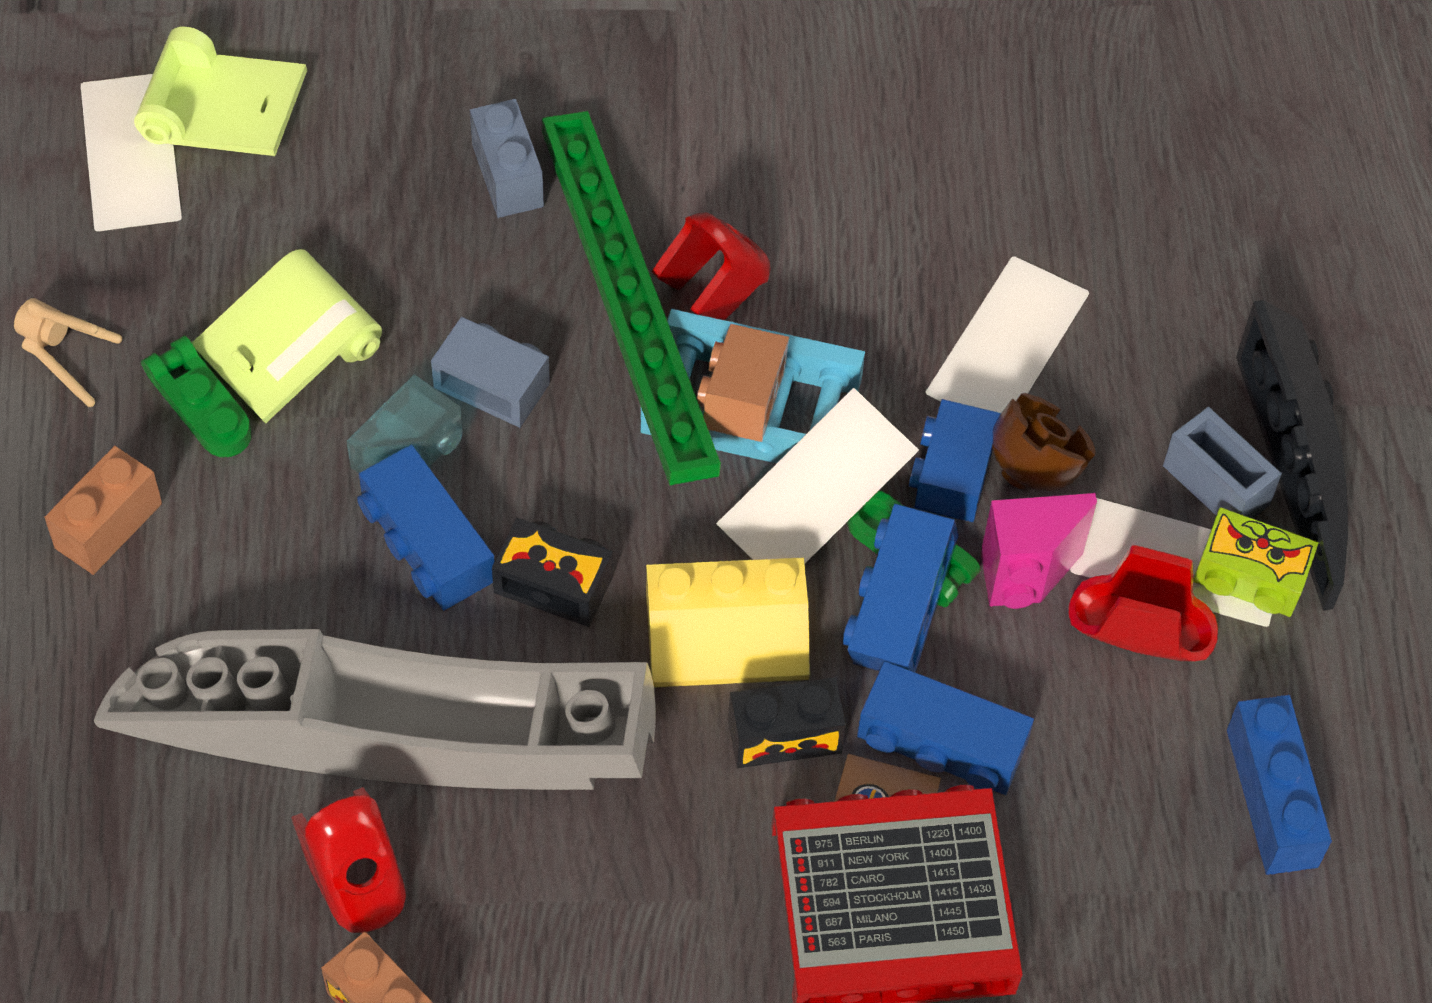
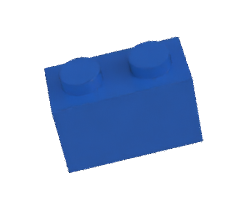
(955, 461)

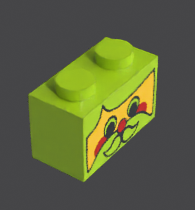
(1255, 562)

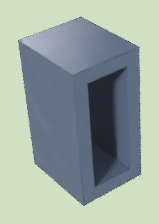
(506, 158)
(491, 371)
(1221, 466)

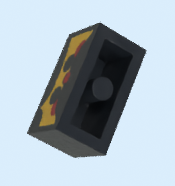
(553, 571)
(786, 722)

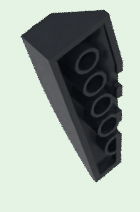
(1300, 436)

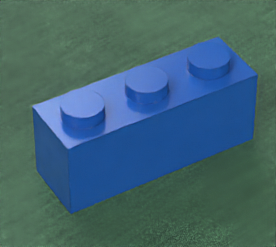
(425, 528)
(901, 589)
(944, 728)
(1278, 785)

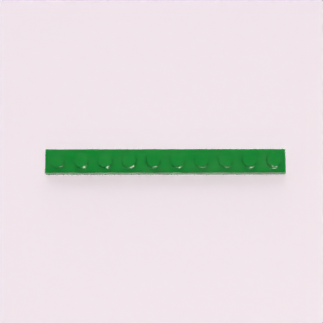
(631, 300)

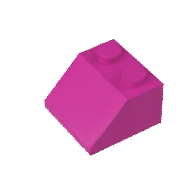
(1033, 545)

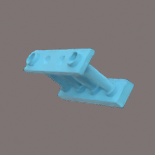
(807, 361)

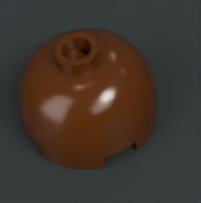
(1038, 447)

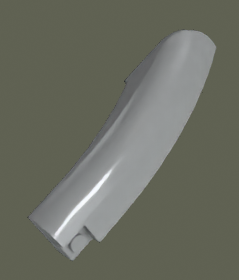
(388, 711)

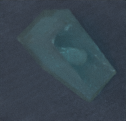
(411, 416)

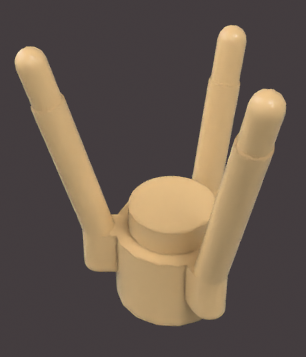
(48, 326)

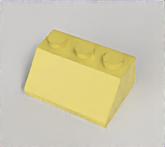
(728, 622)

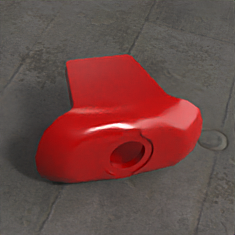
(698, 241)
(1146, 608)
(335, 840)

